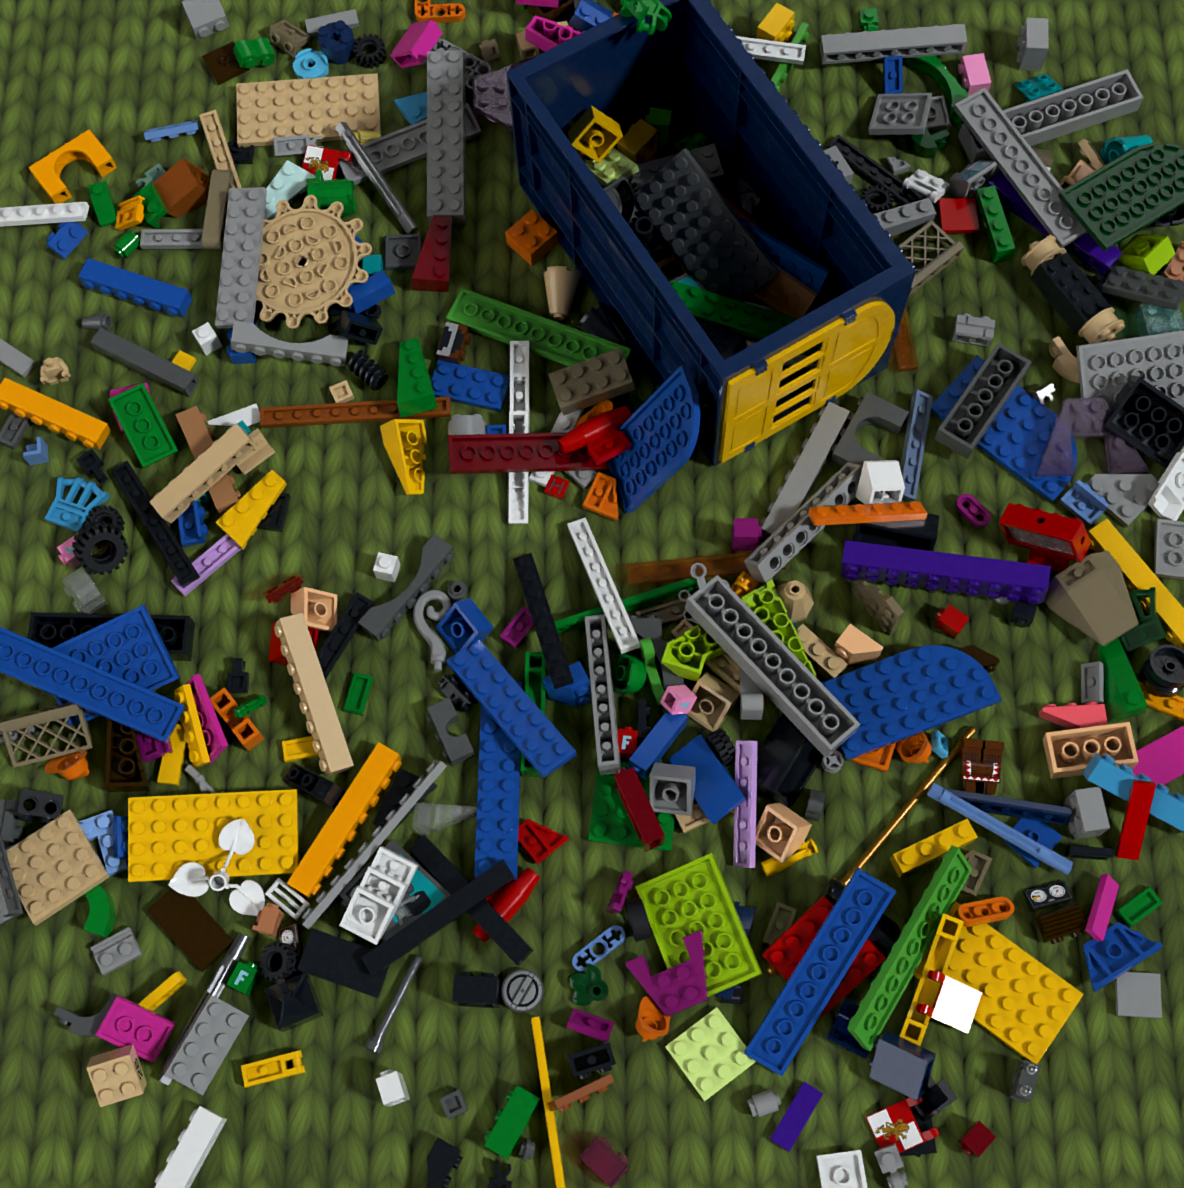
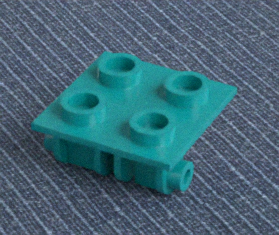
(1038, 87)

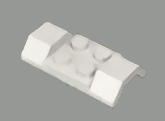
(1169, 496)

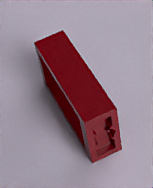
(639, 808)

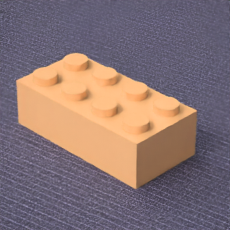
(1072, 749)

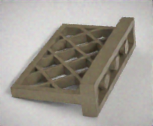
(935, 265)
(37, 718)

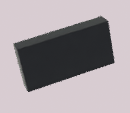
(1086, 852)

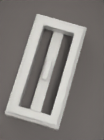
(301, 910)

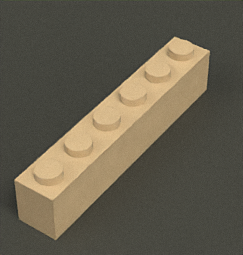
(203, 473)

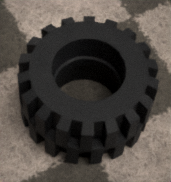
(89, 537)

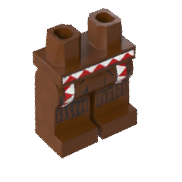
(980, 763)

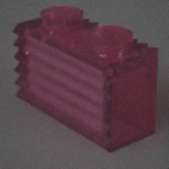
(604, 1161)

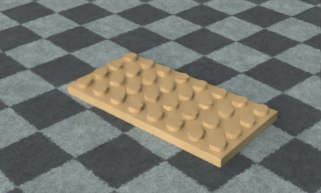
(306, 108)

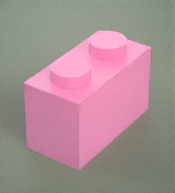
(974, 73)

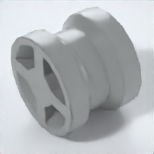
(834, 758)

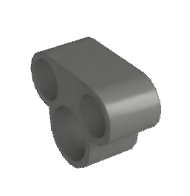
(814, 805)

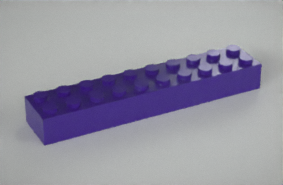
(945, 572)

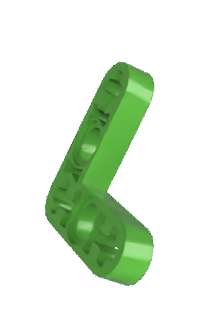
(647, 655)

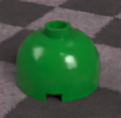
(628, 674)

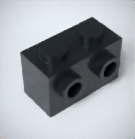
(359, 327)
(590, 1060)

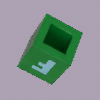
(244, 977)

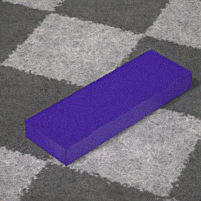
(796, 1116)

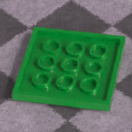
(611, 821)

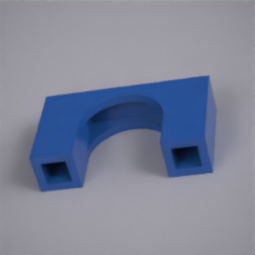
(372, 292)

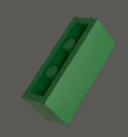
(511, 1122)

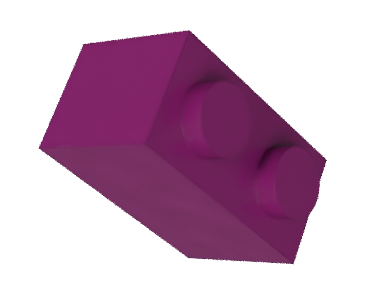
(746, 534)

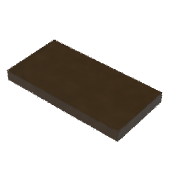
(191, 928)

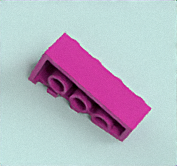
(547, 33)

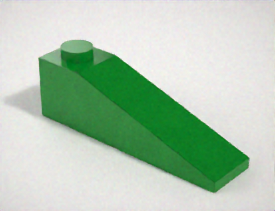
(1121, 688)

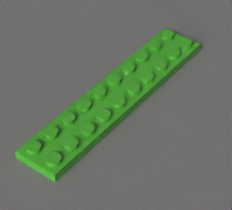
(544, 335)
(909, 949)

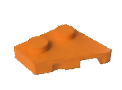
(603, 497)

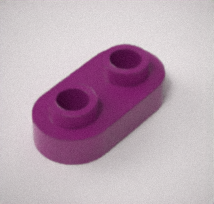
(974, 510)

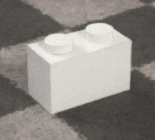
(392, 1088)

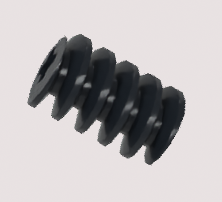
(367, 370)

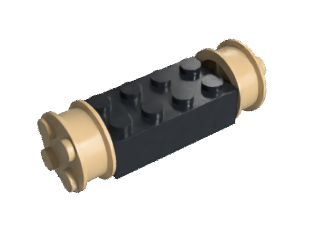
(1071, 292)

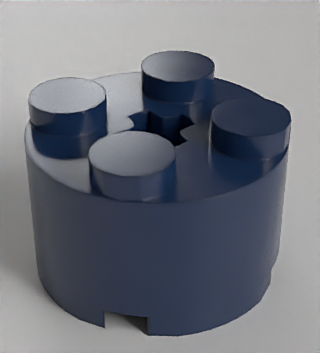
(336, 42)

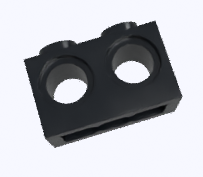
(38, 800)

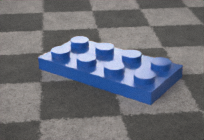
(470, 385)

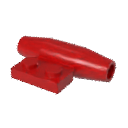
(599, 436)
(510, 898)

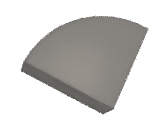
(897, 166)

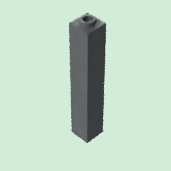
(145, 362)

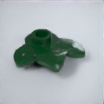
(584, 985)

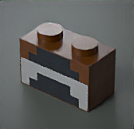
(453, 343)

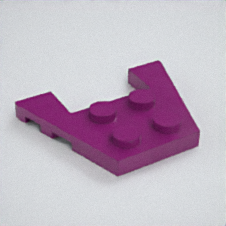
(678, 986)

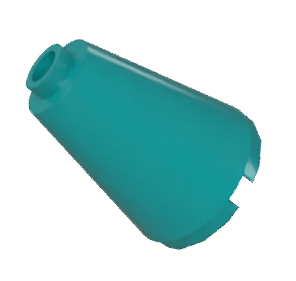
(1119, 146)

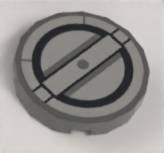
(522, 990)

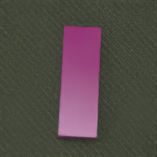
(1102, 907)

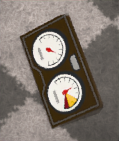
(291, 935)

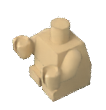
(53, 371)

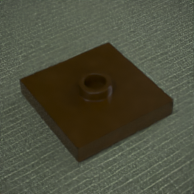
(223, 63)

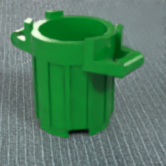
(333, 190)

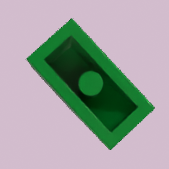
(103, 203)

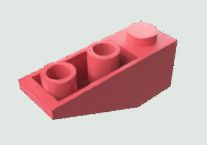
(1075, 716)

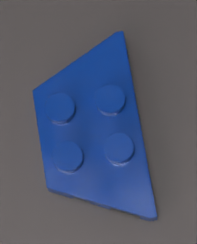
(1116, 954)

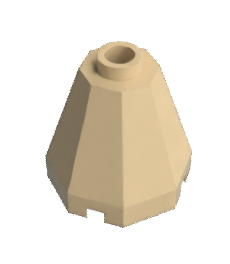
(795, 599)

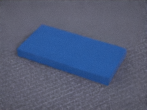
(714, 786)

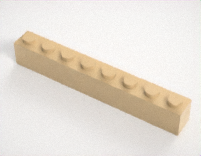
(313, 694)

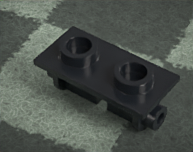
(463, 697)

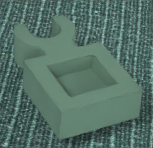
(151, 175)

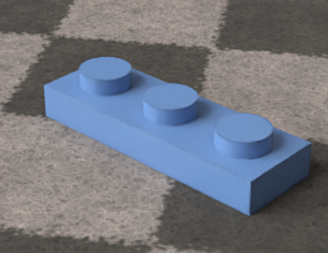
(172, 130)

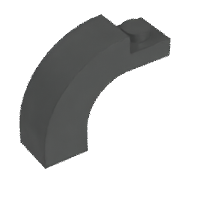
(83, 1025)

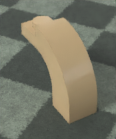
(1065, 363)

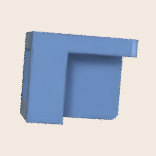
(37, 452)

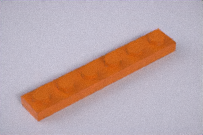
(867, 513)

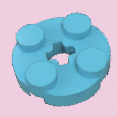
(308, 56)

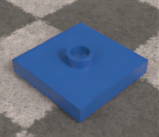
(1037, 831)

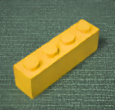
(932, 847)

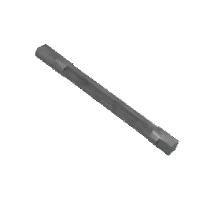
(376, 178)
(215, 988)

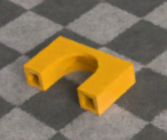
(83, 147)

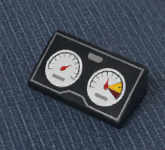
(1047, 895)

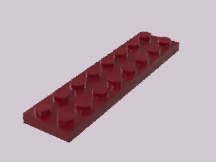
(515, 454)

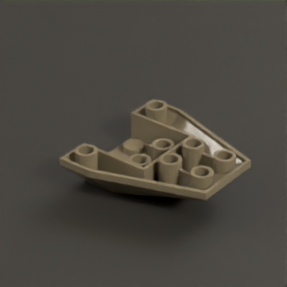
(1093, 598)

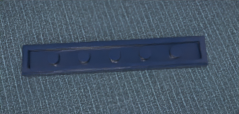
(1016, 807)

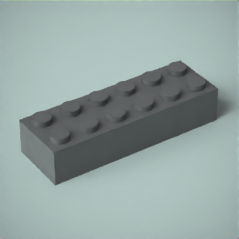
(982, 400)

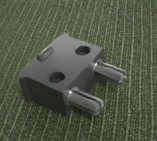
(1024, 1081)

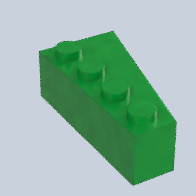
(414, 384)

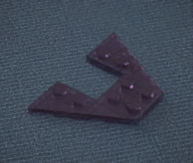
(492, 95)
(1084, 420)

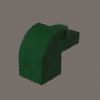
(925, 144)

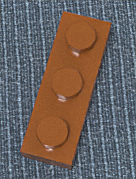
(581, 1094)

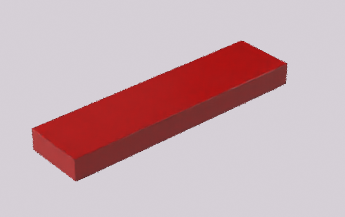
(1135, 819)

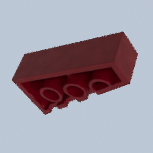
(434, 259)

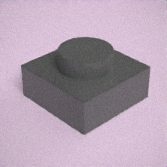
(453, 1104)

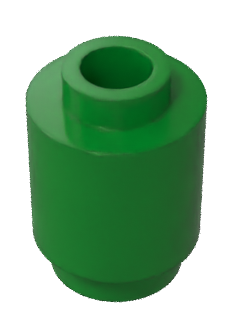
(126, 244)

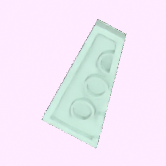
(285, 186)

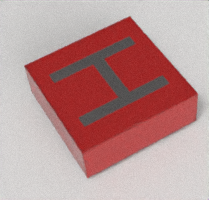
(556, 487)

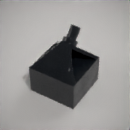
(293, 1002)

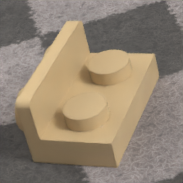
(257, 455)

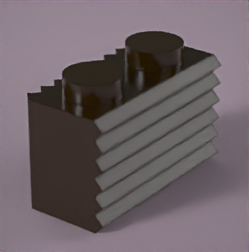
(1061, 923)

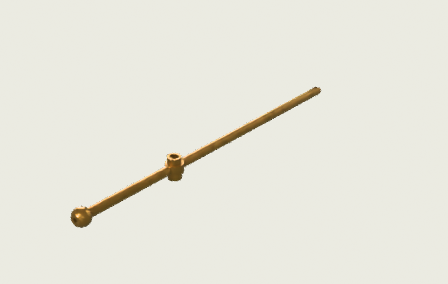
(897, 819)

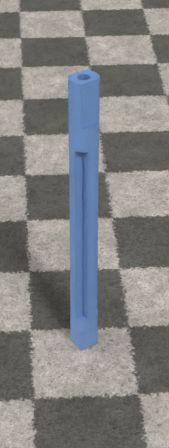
(999, 828)

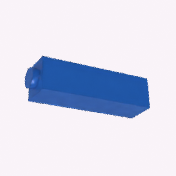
(657, 743)

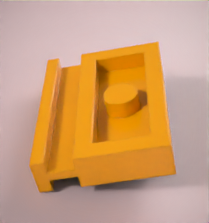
(130, 213)

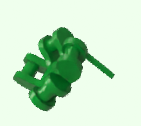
(652, 8)

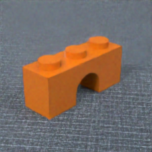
(241, 727)

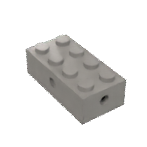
(205, 1044)

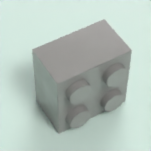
(1032, 44)
(1088, 813)

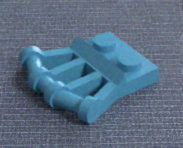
(72, 515)

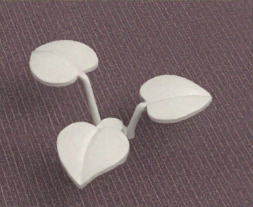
(191, 877)

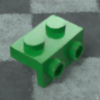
(153, 205)

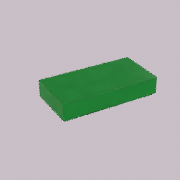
(358, 694)
(1139, 907)

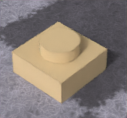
(341, 392)

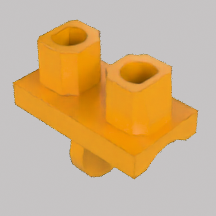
(744, 585)

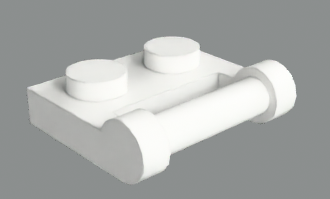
(926, 185)

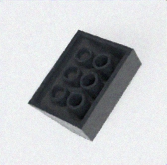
(1148, 420)

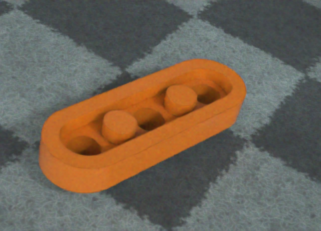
(972, 912)

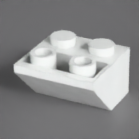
(880, 482)

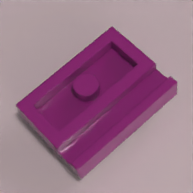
(152, 748)

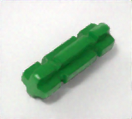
(250, 706)

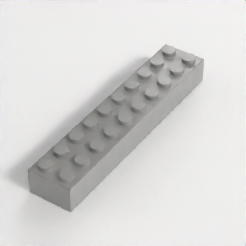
(1065, 111)
(446, 135)
(772, 666)

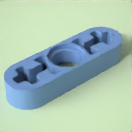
(582, 953)

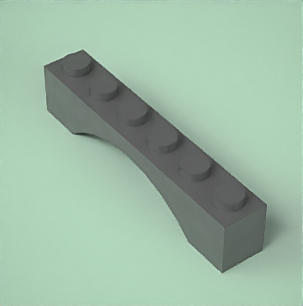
(381, 618)

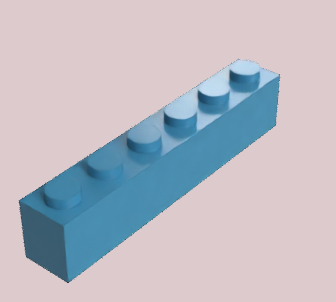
(1119, 779)

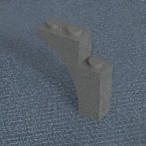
(652, 627)

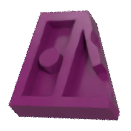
(618, 897)

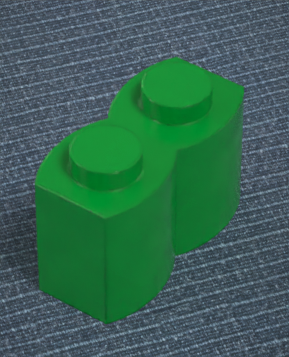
(254, 52)

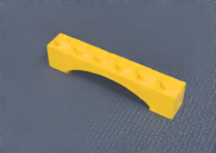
(927, 989)

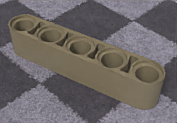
(216, 209)

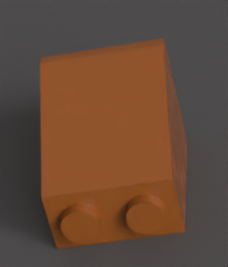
(183, 188)

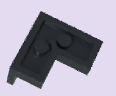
(935, 1099)

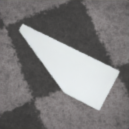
(249, 415)

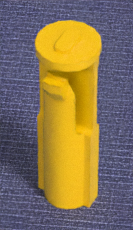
(772, 866)

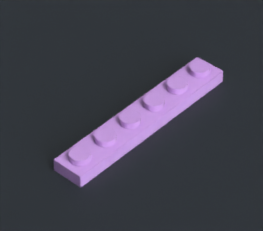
(745, 812)

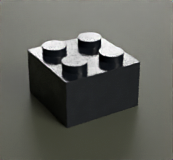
(476, 990)

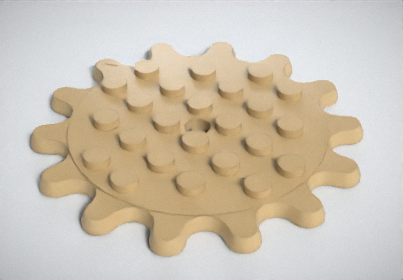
(329, 268)

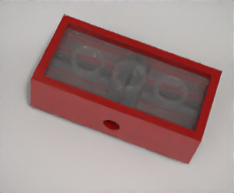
(1045, 532)

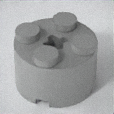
(467, 425)

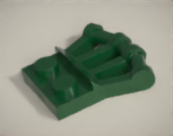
(1149, 626)

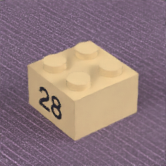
(116, 1075)

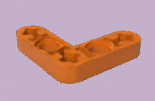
(432, 9)

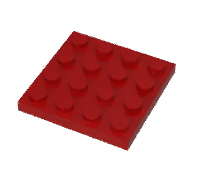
(791, 945)

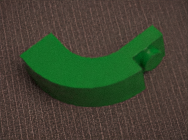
(101, 913)

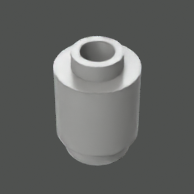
(764, 1103)

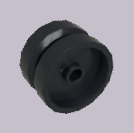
(1164, 671)

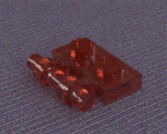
(290, 584)

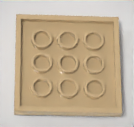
(54, 867)

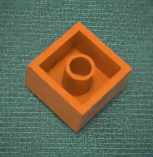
(531, 237)

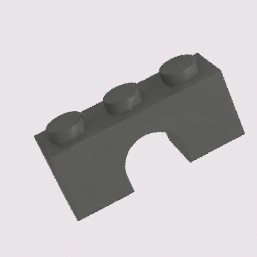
(456, 748)

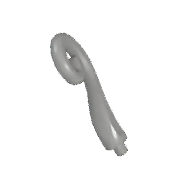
(438, 651)

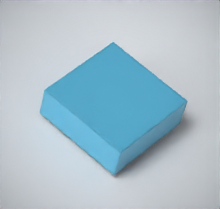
(939, 744)

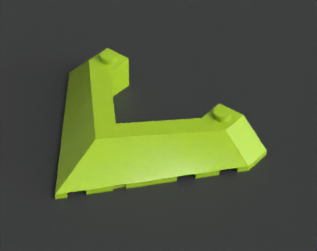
(696, 647)

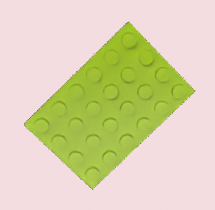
(694, 901)

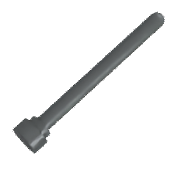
(375, 1043)

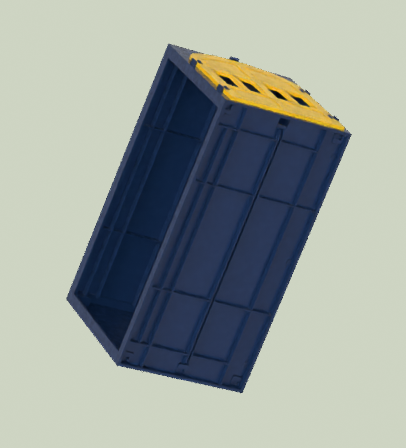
(720, 91)

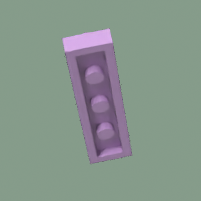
(210, 562)

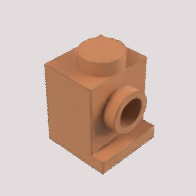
(269, 920)

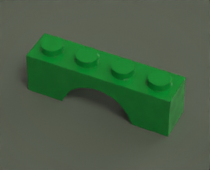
(999, 237)

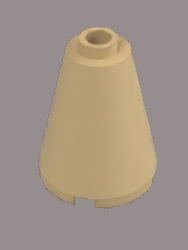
(560, 290)

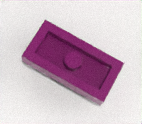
(518, 628)
(590, 1025)

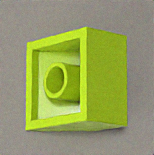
(1147, 253)

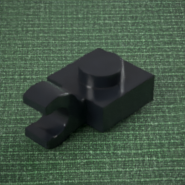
(91, 464)
(238, 680)

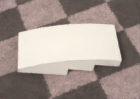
(379, 895)

